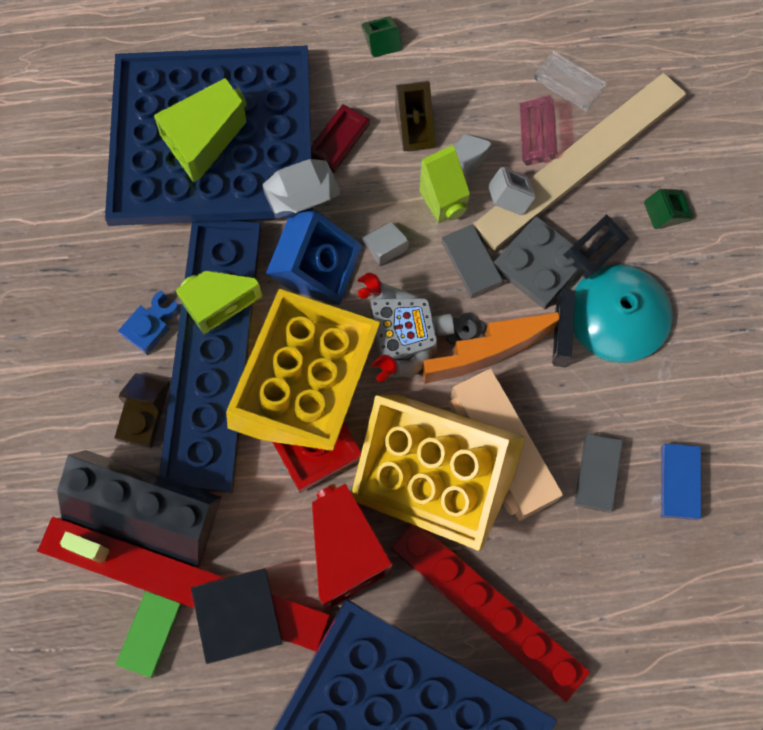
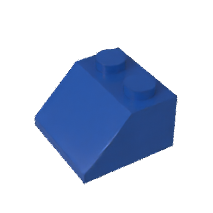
(314, 257)

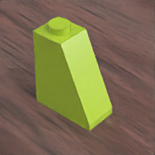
(202, 126)

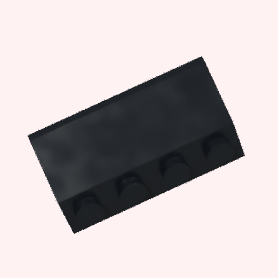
(137, 506)

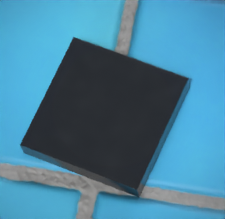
(236, 616)

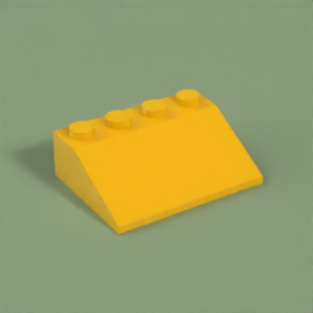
(301, 373)
(435, 468)

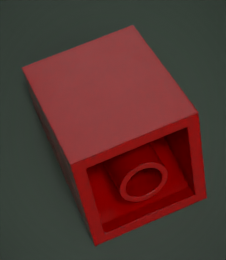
(345, 547)

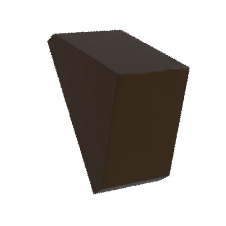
(415, 115)

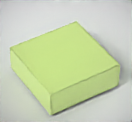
(84, 547)

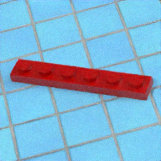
(491, 612)

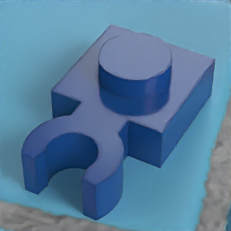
(146, 326)

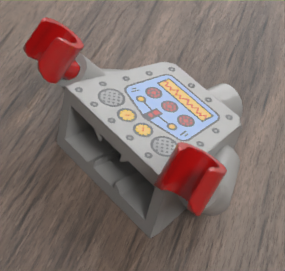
(405, 329)

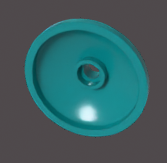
(619, 332)

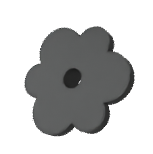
(468, 322)

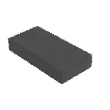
(471, 261)
(598, 473)

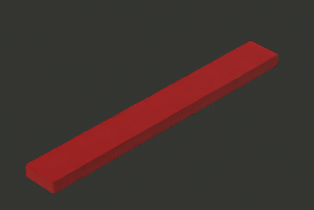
(172, 579)

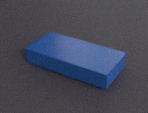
(681, 481)

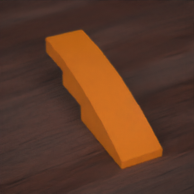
(500, 342)

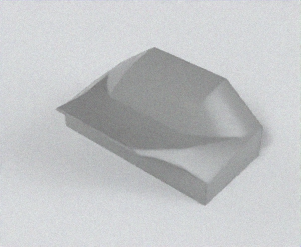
(300, 187)

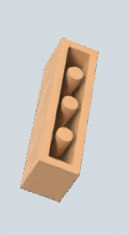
(486, 402)

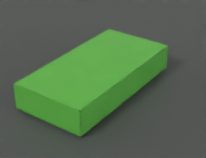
(149, 634)

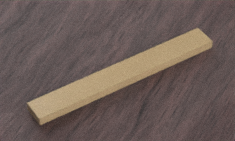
(583, 158)

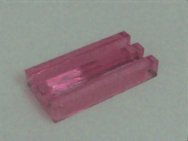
(550, 123)

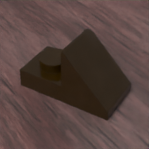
(142, 409)

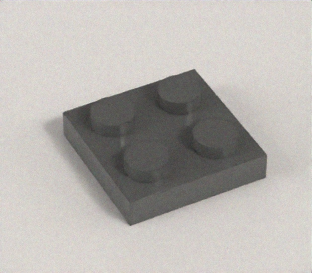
(537, 262)

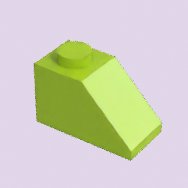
(444, 185)
(216, 297)

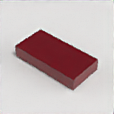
(339, 137)

